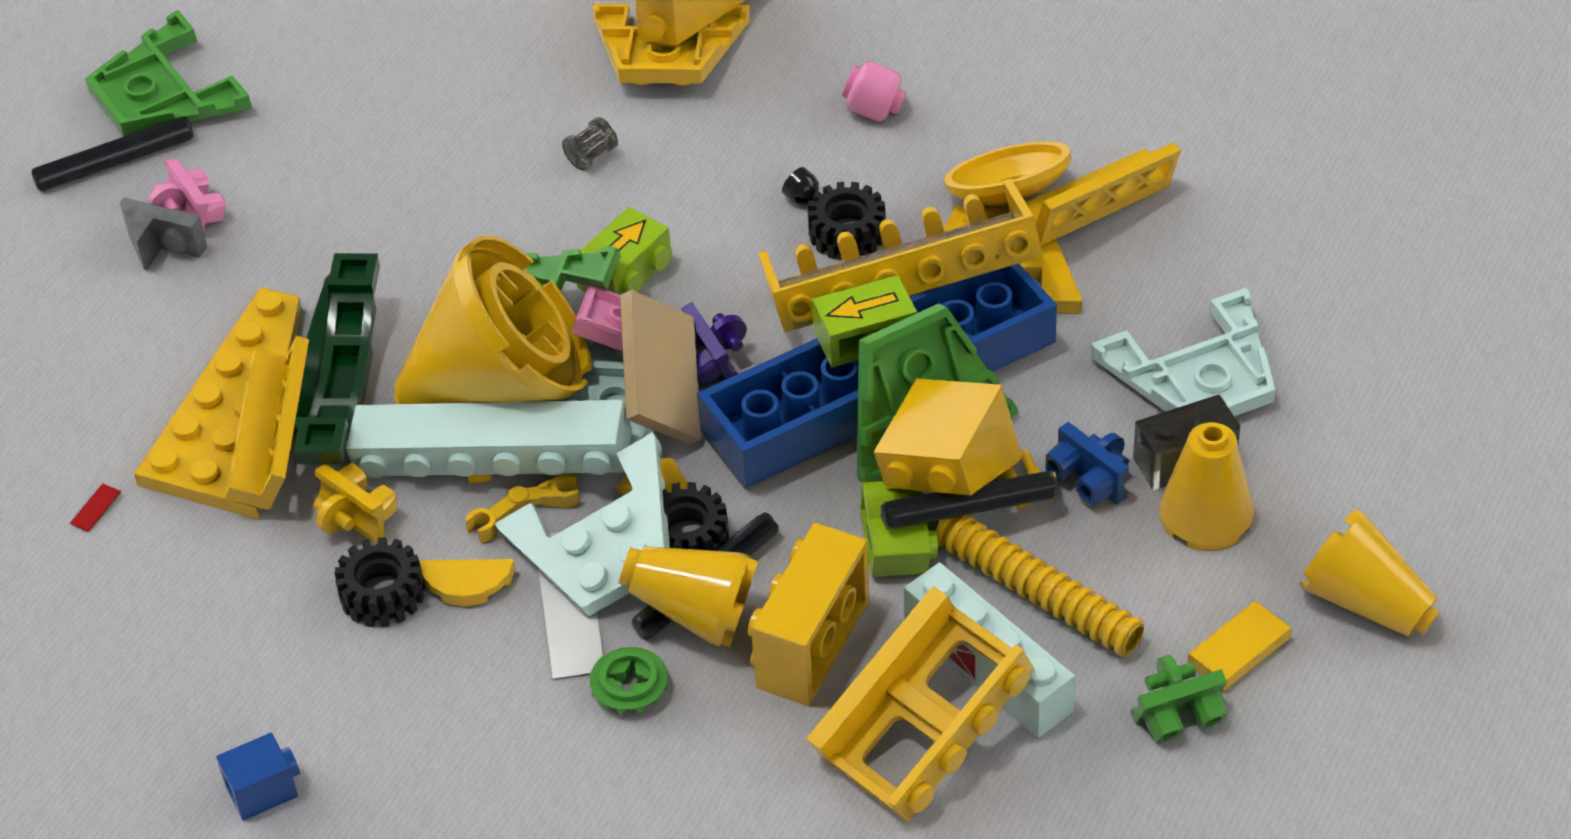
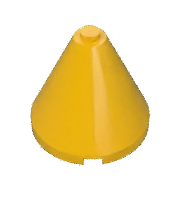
(494, 335)

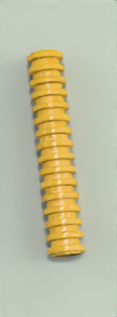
(1041, 583)

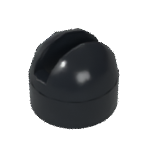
(800, 186)

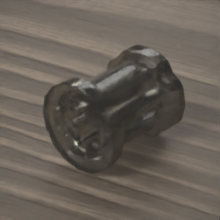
(589, 143)

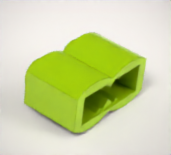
(895, 550)

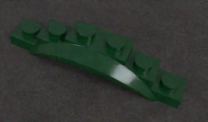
(337, 359)

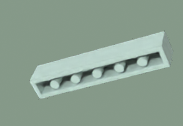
(489, 438)

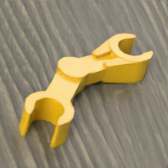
(547, 493)

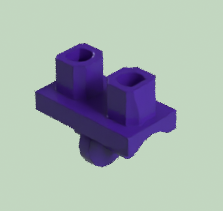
(724, 334)

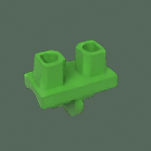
(1160, 706)

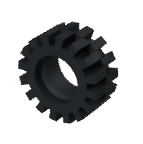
(845, 203)
(698, 507)
(381, 602)

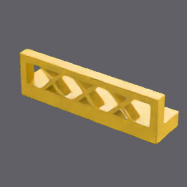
(1103, 192)
(266, 425)

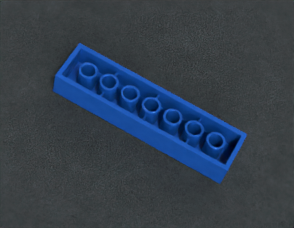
(804, 406)

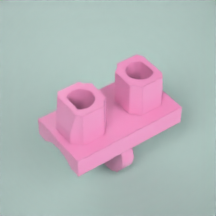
(188, 193)

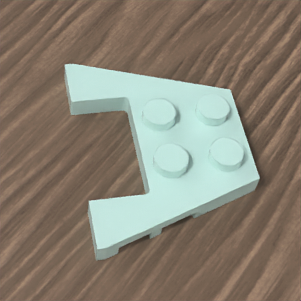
(1224, 365)
(592, 552)

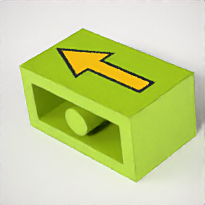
(642, 247)
(857, 312)

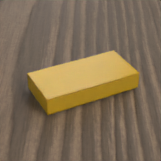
(1241, 643)

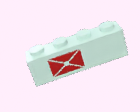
(1051, 686)

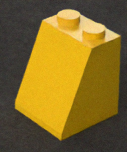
(948, 438)

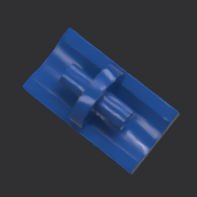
(1094, 459)

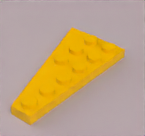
(199, 441)

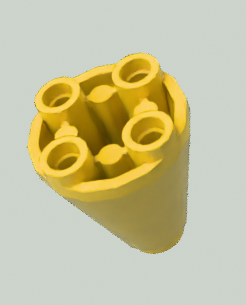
(692, 587)

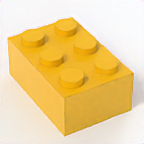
(809, 613)

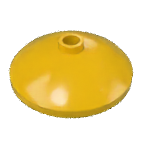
(1029, 165)

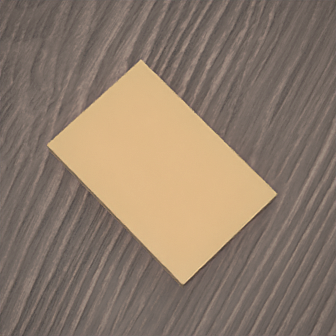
(660, 367)

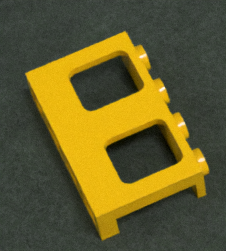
(897, 689)

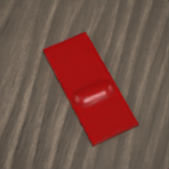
(95, 507)

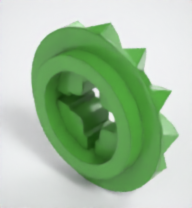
(615, 669)

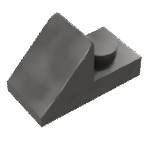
(160, 228)

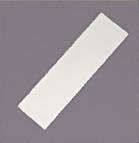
(571, 633)

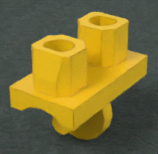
(347, 505)

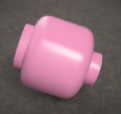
(874, 91)

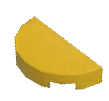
(467, 581)

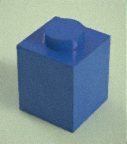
(258, 775)

